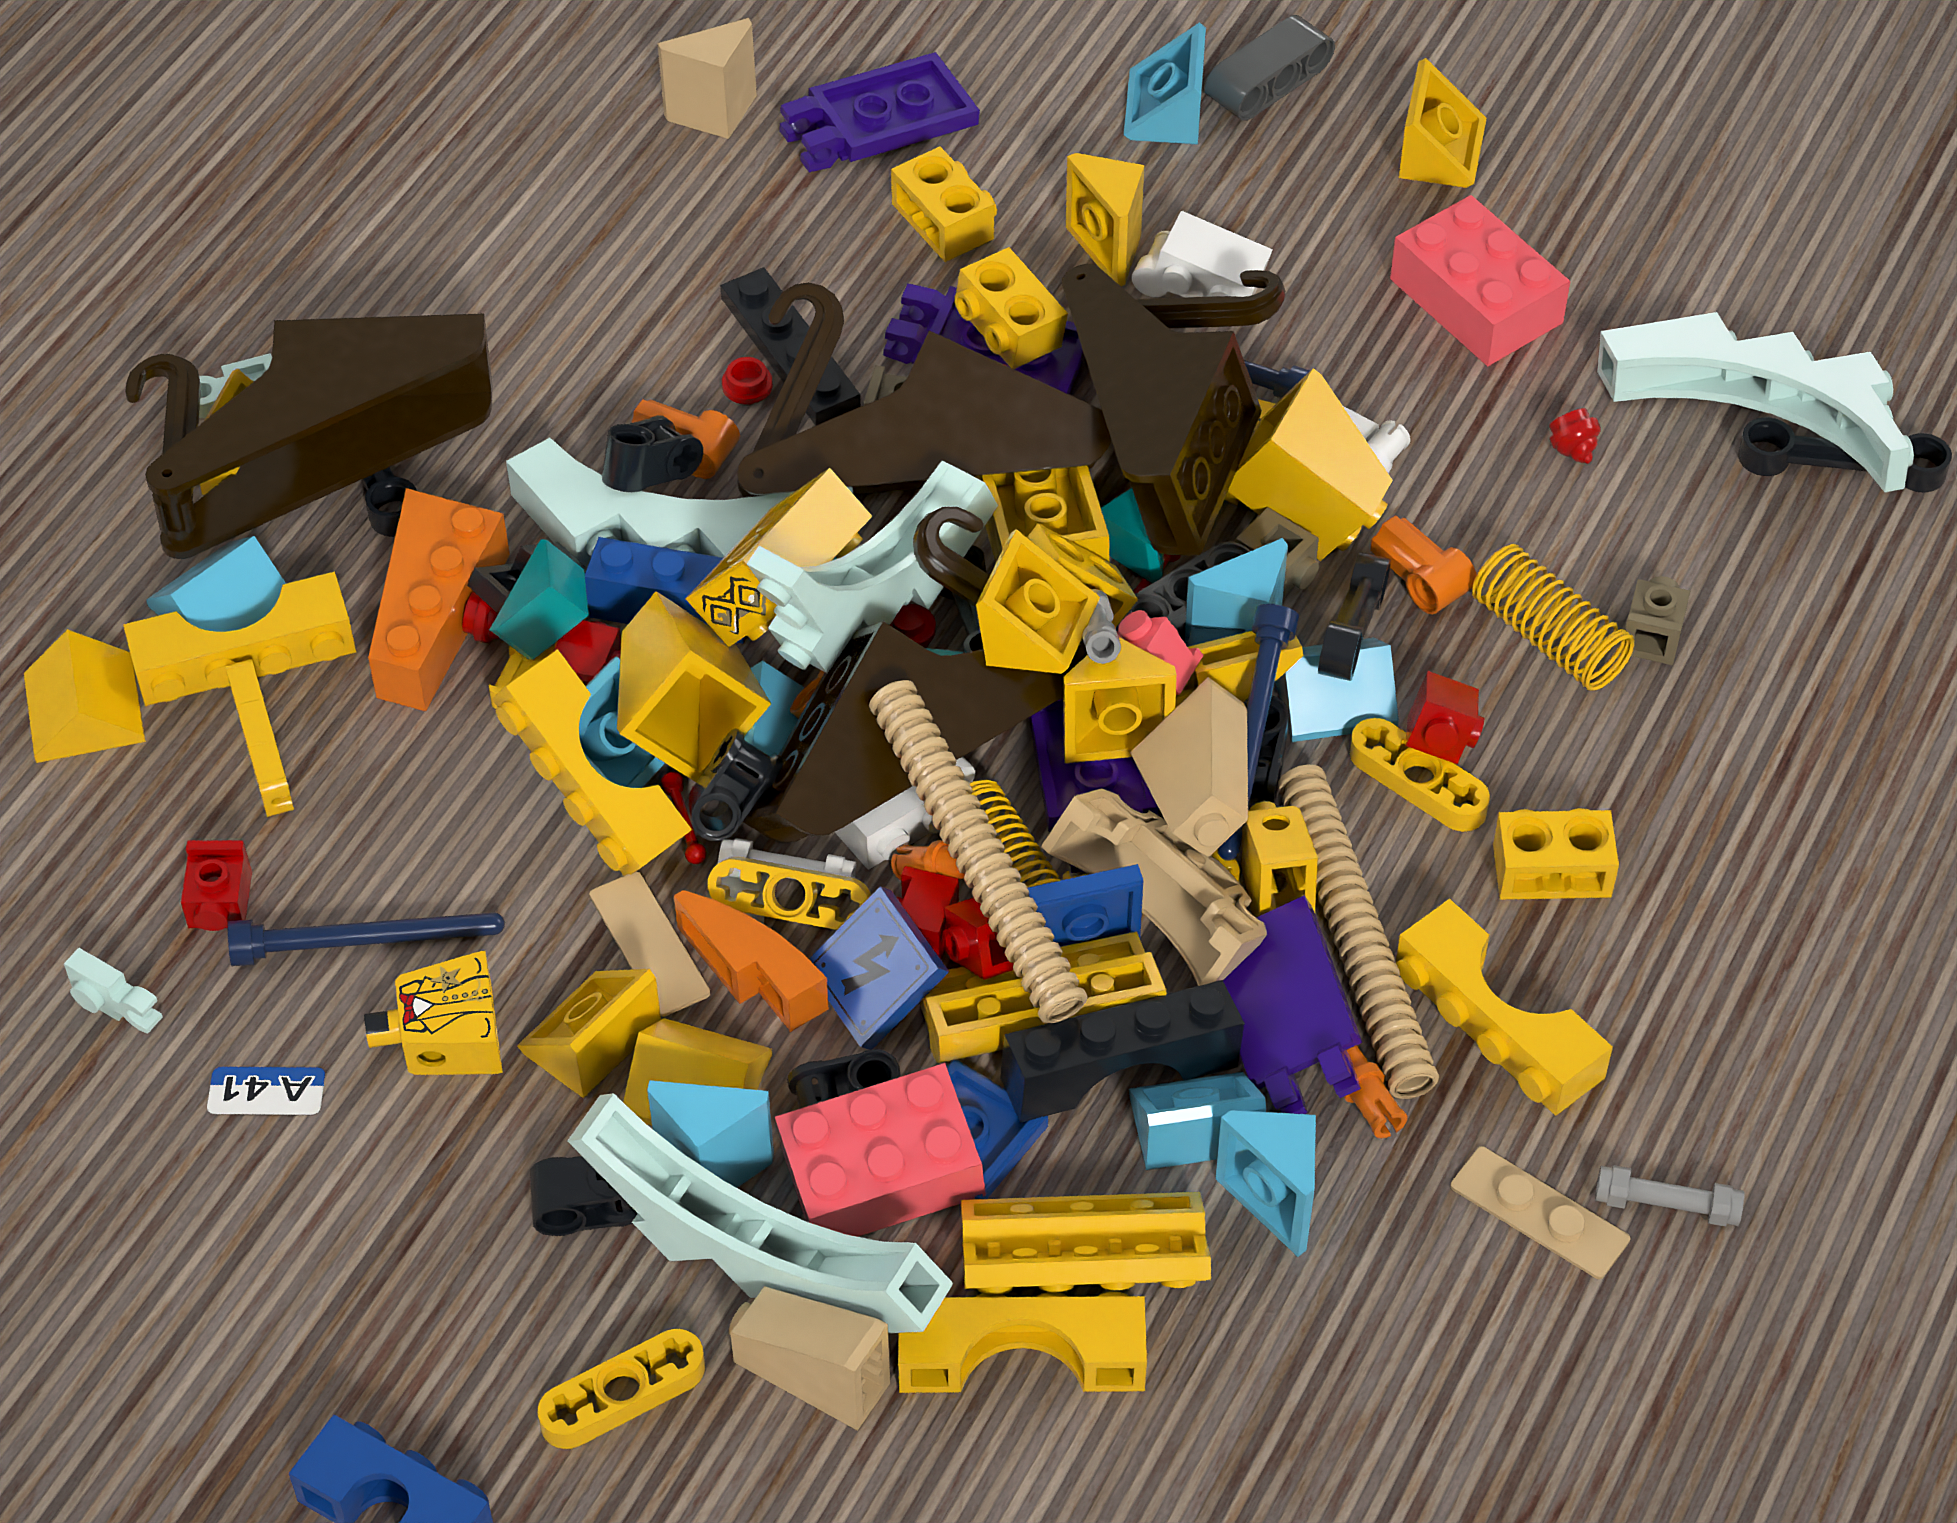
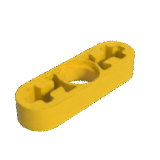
(1427, 796)
(751, 872)
(573, 1392)

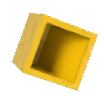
(1313, 467)
(682, 687)

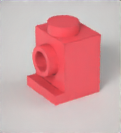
(1163, 641)

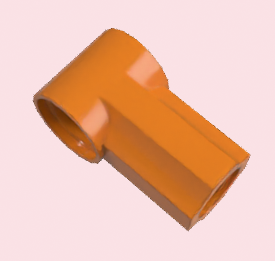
(712, 428)
(1430, 574)

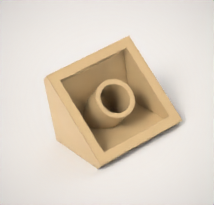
(709, 77)

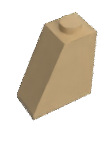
(1199, 767)
(814, 1352)

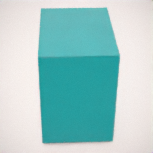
(1129, 539)
(543, 602)

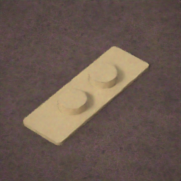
(649, 941)
(1540, 1212)

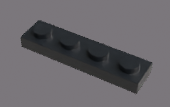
(751, 302)

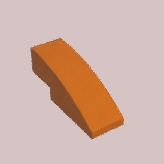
(752, 959)

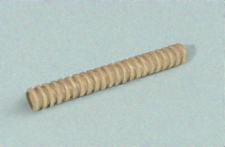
(978, 852)
(1360, 938)

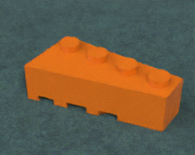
(428, 592)

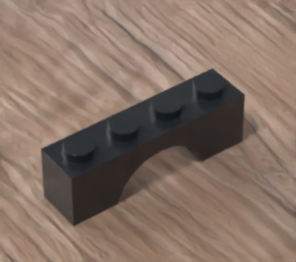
(1059, 1062)

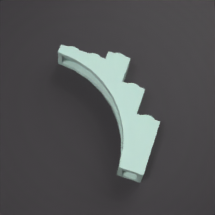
(1773, 374)
(578, 508)
(829, 602)
(702, 1217)

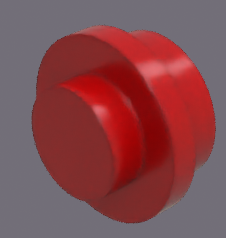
(747, 381)
(915, 623)

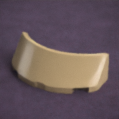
(1183, 890)

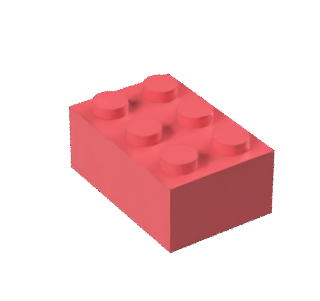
(1479, 280)
(882, 1154)

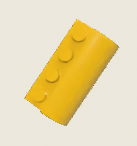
(973, 1014)
(1084, 1242)

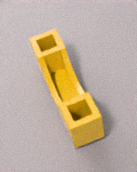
(182, 660)
(546, 714)
(1548, 1054)
(1093, 1336)

